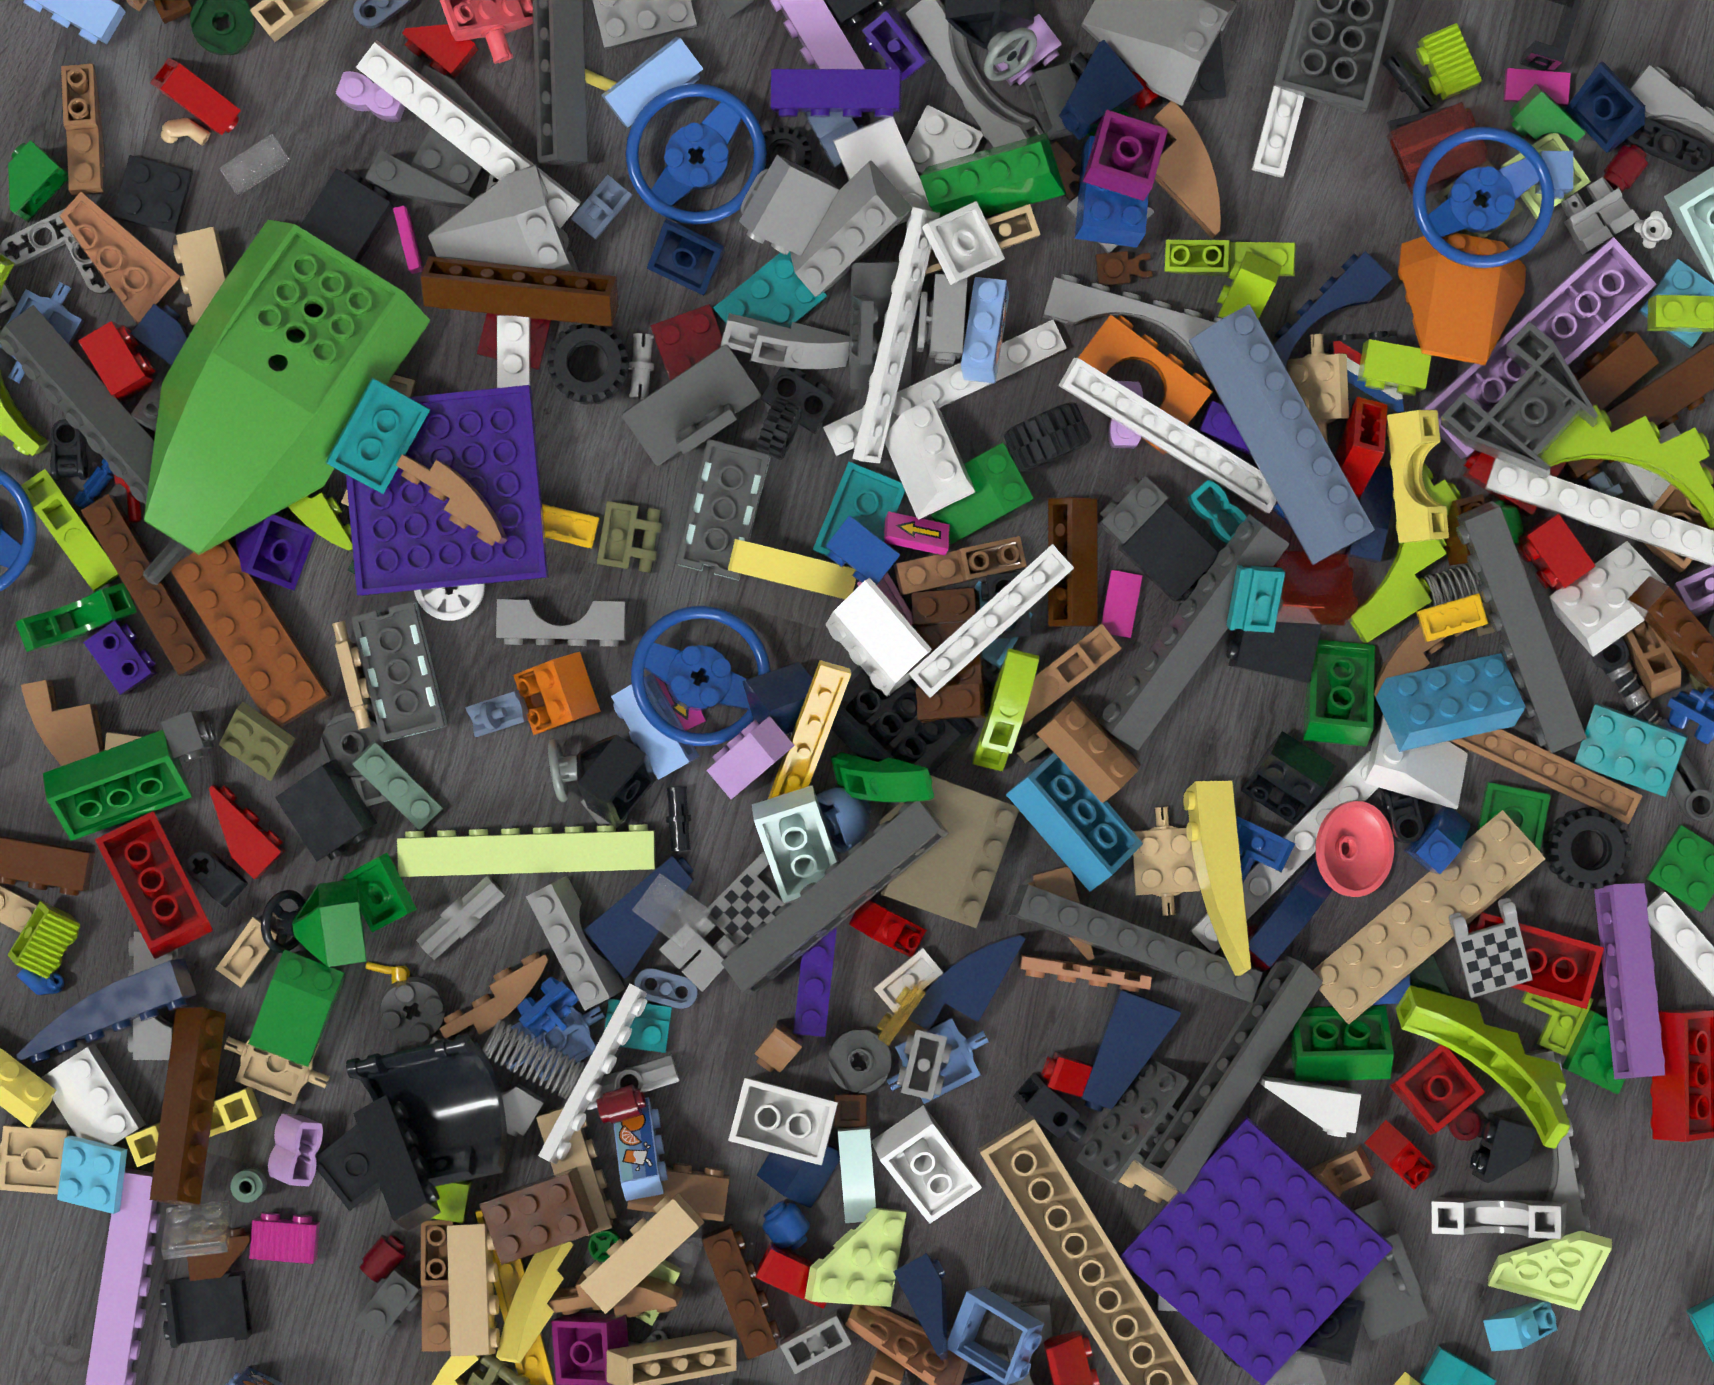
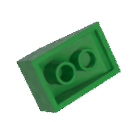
(997, 493)
(1340, 694)
(296, 1008)

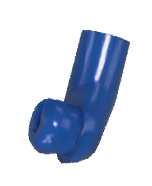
(41, 985)

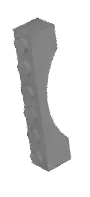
(950, 49)
(1670, 103)
(1076, 303)
(1563, 1182)

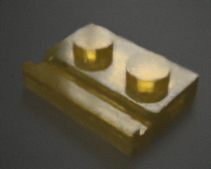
(907, 1001)

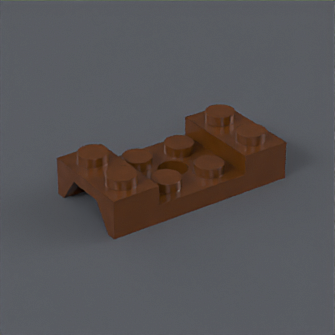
(936, 619)

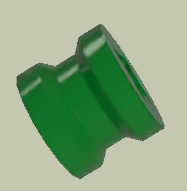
(599, 1247)

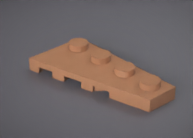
(122, 260)
(1097, 975)
(905, 1344)

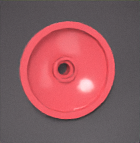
(1354, 848)

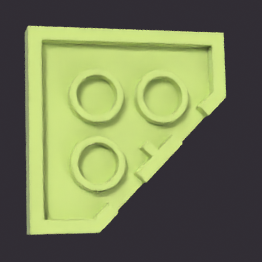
(861, 1263)
(1554, 1269)

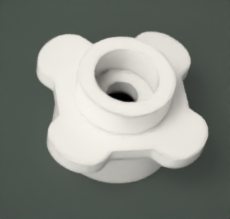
(1662, 230)

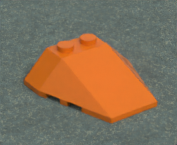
(1457, 306)

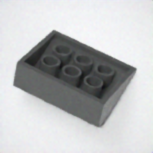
(1335, 51)

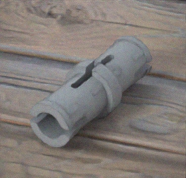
(641, 365)

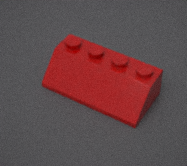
(1558, 964)
(1686, 1092)
(1068, 1359)

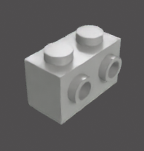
(922, 1072)

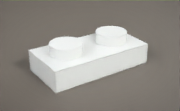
(917, 969)

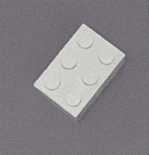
(1597, 602)

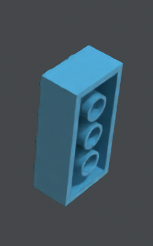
(1450, 702)
(1074, 821)

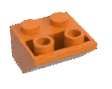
(557, 692)

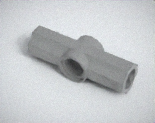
(461, 917)
(649, 1075)

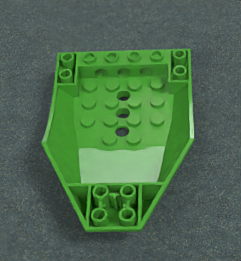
(256, 439)

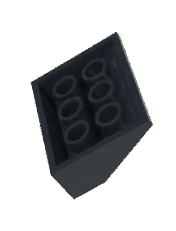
(889, 725)

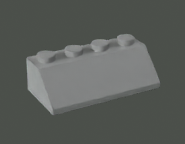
(851, 227)

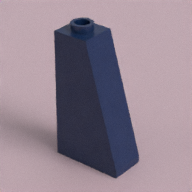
(623, 933)
(1126, 1044)

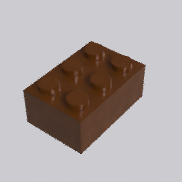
(539, 1216)

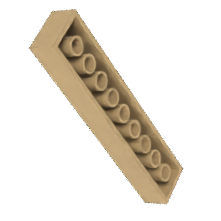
(1083, 1258)

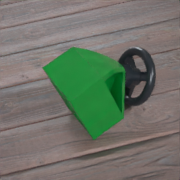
(324, 924)

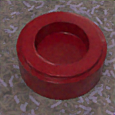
(1465, 1125)

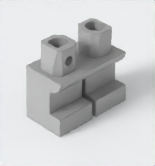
(1600, 220)
(707, 963)

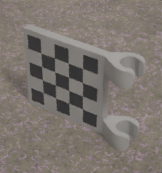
(746, 903)
(1493, 955)

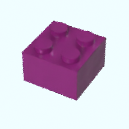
(1125, 155)
(582, 1346)

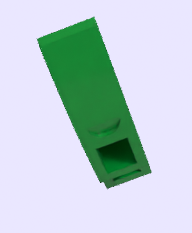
(883, 780)

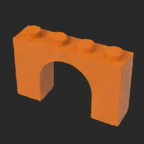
(1118, 343)

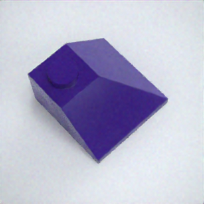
(275, 550)

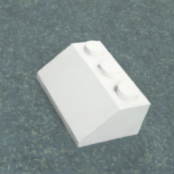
(927, 459)
(877, 637)
(93, 1098)

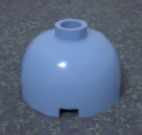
(845, 817)

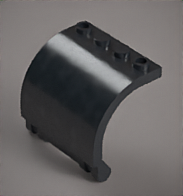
(449, 1103)

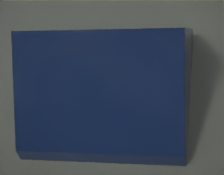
(1607, 108)
(685, 257)
(778, 695)
(797, 1178)

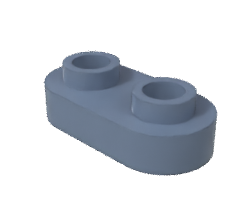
(384, 11)
(666, 988)

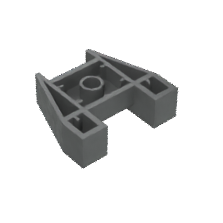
(440, 170)
(1530, 412)

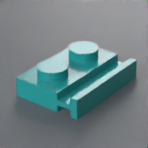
(1255, 598)
(649, 1029)

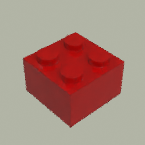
(118, 361)
(1554, 553)
(1437, 1089)

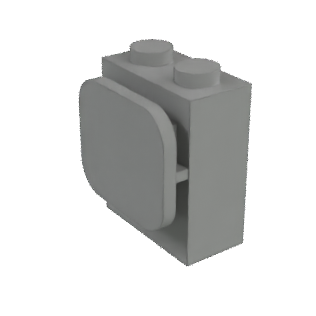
(786, 205)
(943, 320)

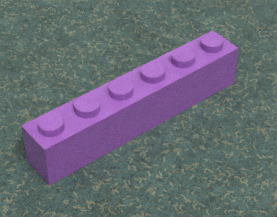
(1629, 981)

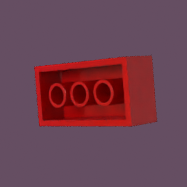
(153, 885)

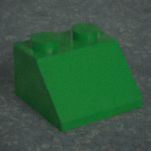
(32, 179)

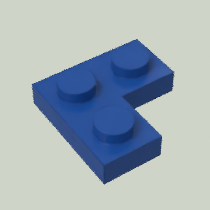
(1262, 846)

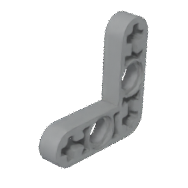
(68, 239)

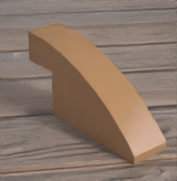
(1187, 170)
(66, 732)
(1344, 1170)

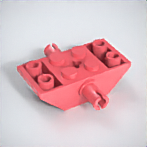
(488, 20)

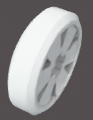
(453, 606)

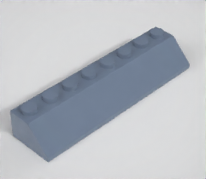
(1281, 434)

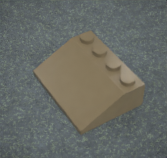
(960, 868)

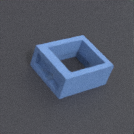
(967, 1325)

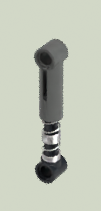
(1637, 701)

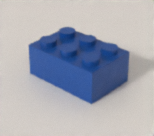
(1106, 214)

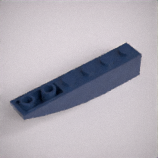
(114, 1008)

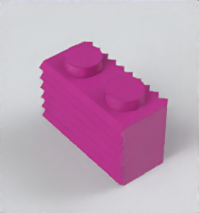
(284, 1238)

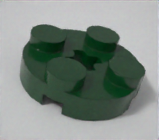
(230, 39)

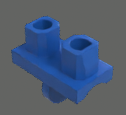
(1696, 707)
(550, 1010)

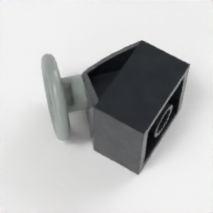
(997, 27)
(608, 773)

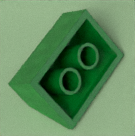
(1334, 1051)

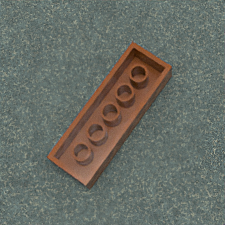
(251, 633)

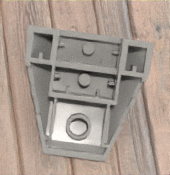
(1160, 38)
(506, 227)

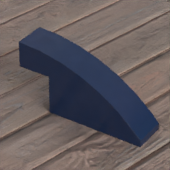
(1289, 914)
(968, 981)

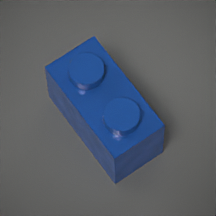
(861, 551)

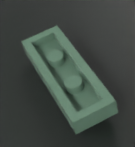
(397, 785)

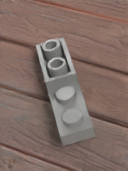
(786, 347)

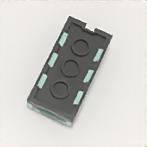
(722, 506)
(399, 672)

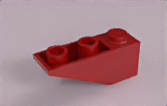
(246, 840)

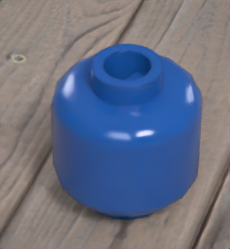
(786, 1225)

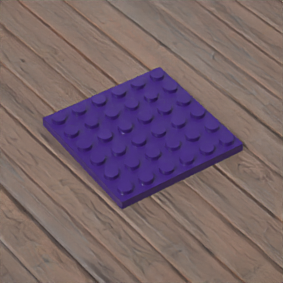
(406, 535)
(1255, 1251)

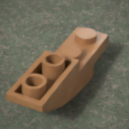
(83, 129)
(465, 502)
(960, 565)
(1408, 656)
(1070, 670)
(509, 991)
(435, 1286)
(646, 1296)

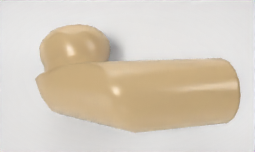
(184, 127)

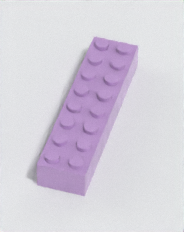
(1569, 315)

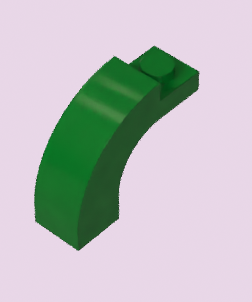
(76, 618)

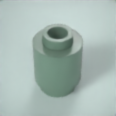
(255, 1177)

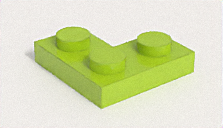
(1562, 1023)

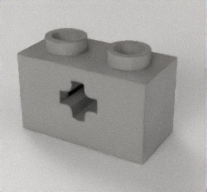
(815, 1342)

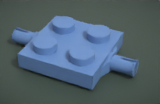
(55, 313)
(574, 1040)
(961, 1063)

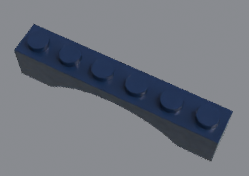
(1356, 286)

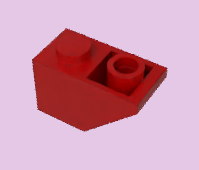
(440, 47)
(887, 927)
(1066, 1074)
(1400, 1155)

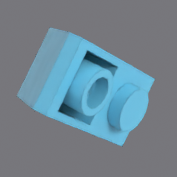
(1520, 1326)

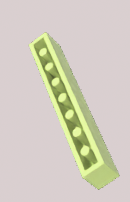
(526, 852)

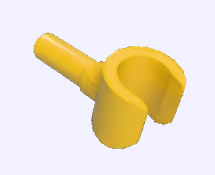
(398, 973)

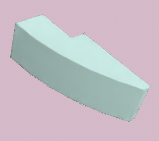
(856, 1172)

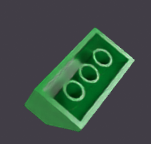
(995, 178)
(116, 785)

